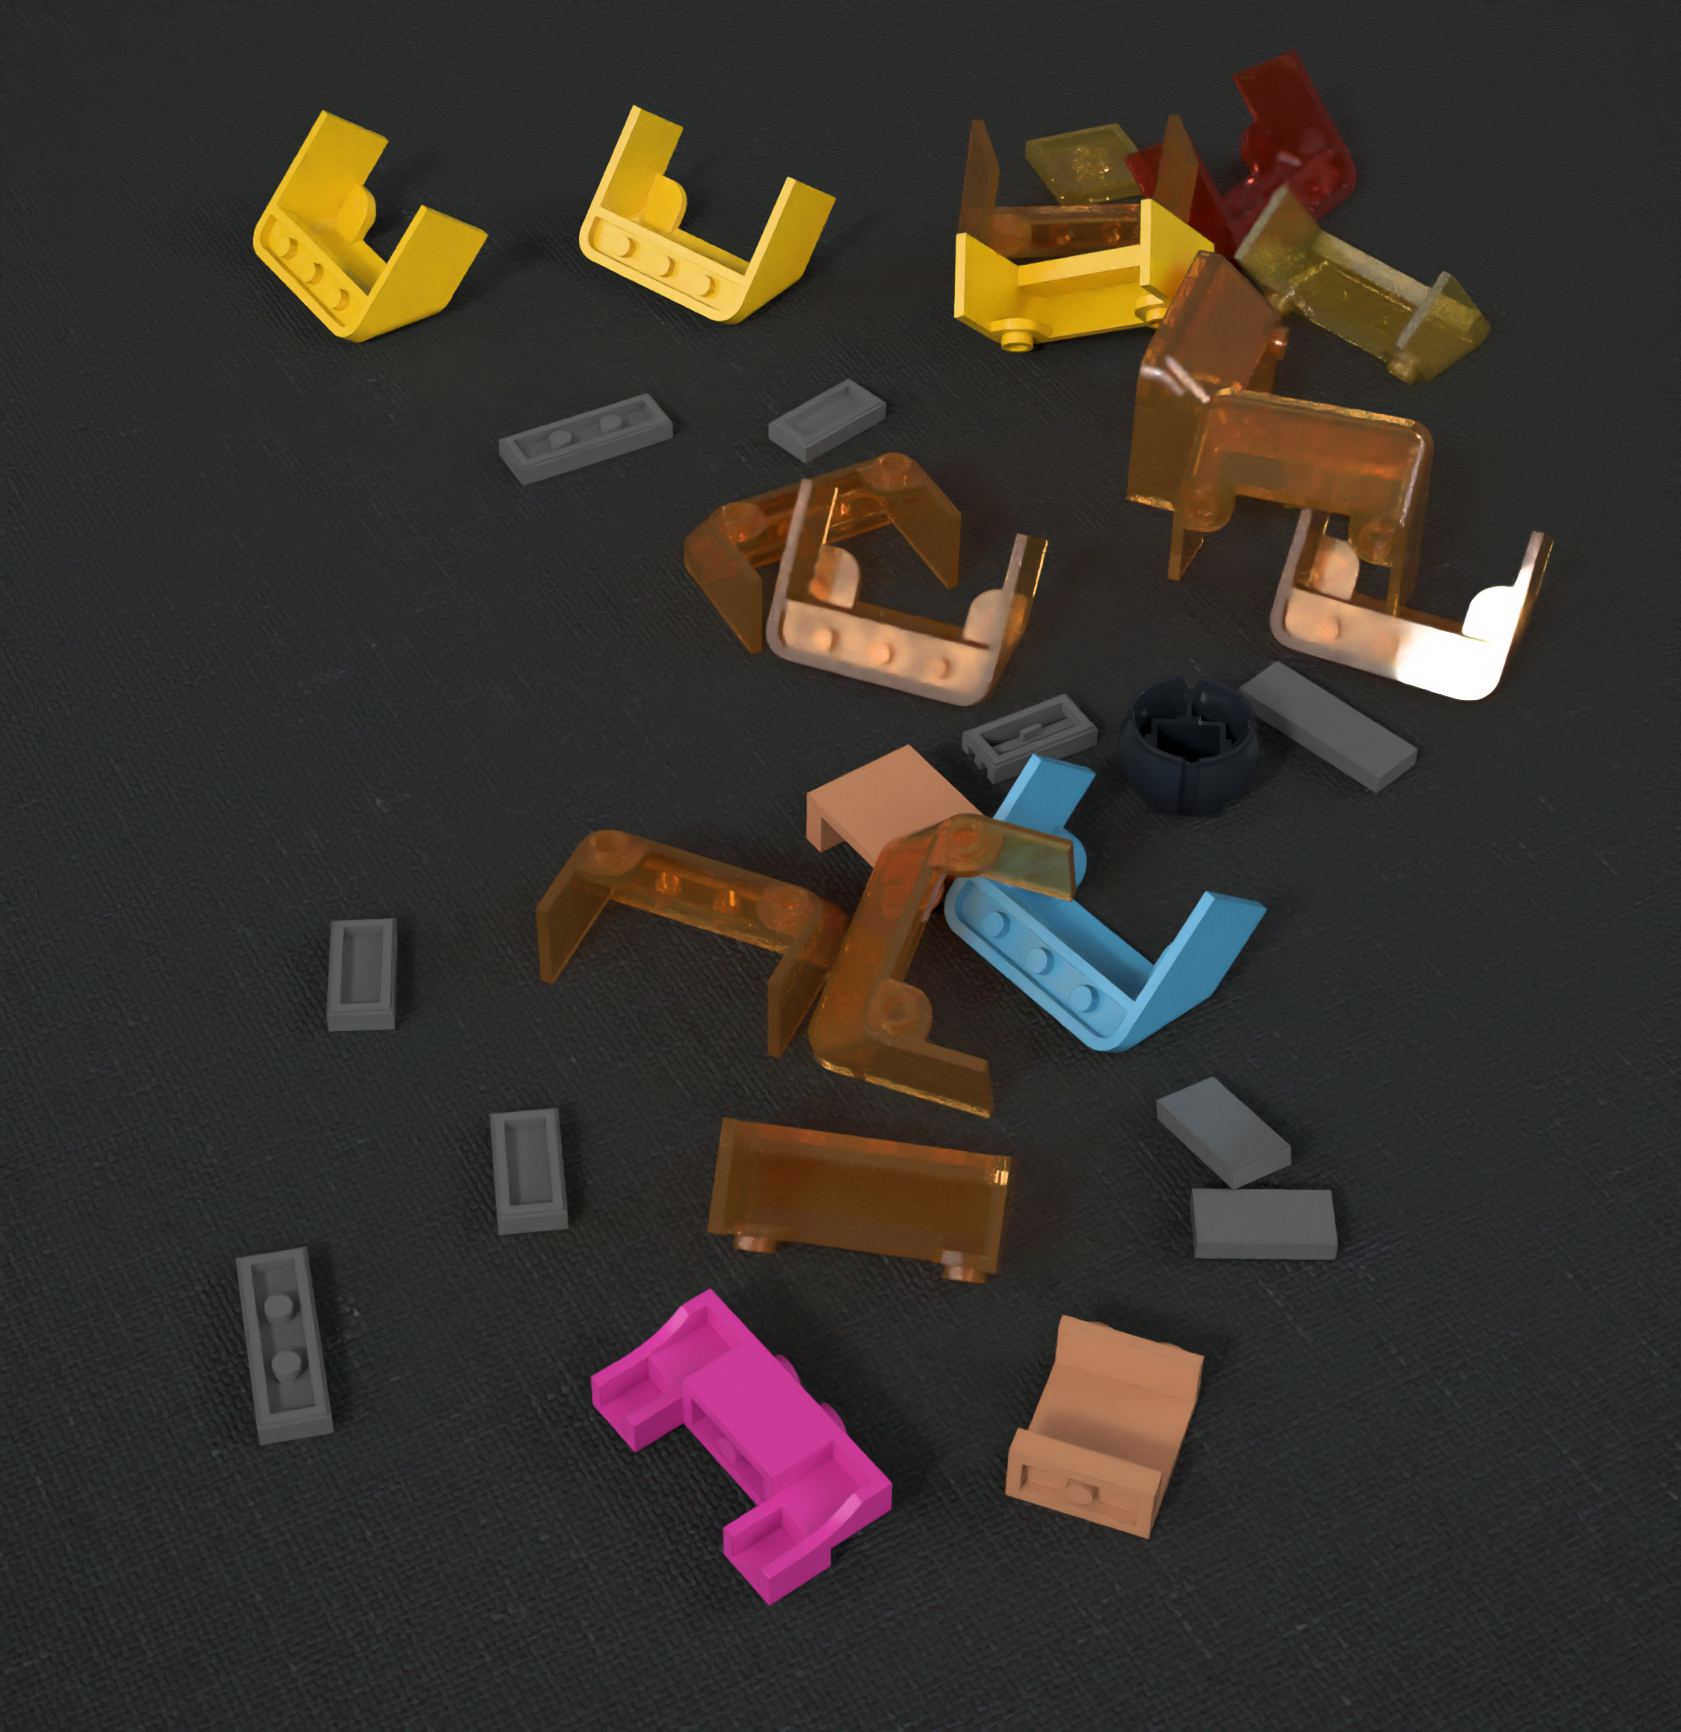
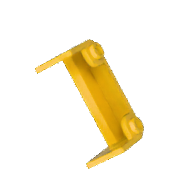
(638, 234)
(317, 247)
(1077, 292)

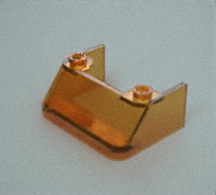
(1068, 230)
(1209, 340)
(1311, 459)
(869, 496)
(1326, 618)
(825, 627)
(702, 895)
(866, 1015)
(862, 1196)

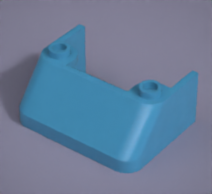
(1069, 956)

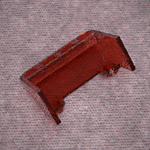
(1285, 146)

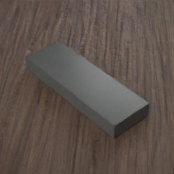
(585, 439)
(1328, 727)
(284, 1346)

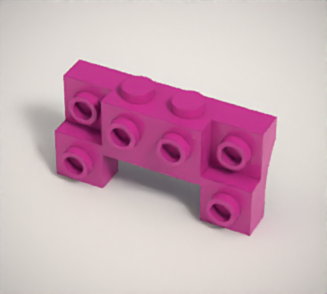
(761, 1428)

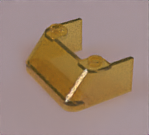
(1357, 295)

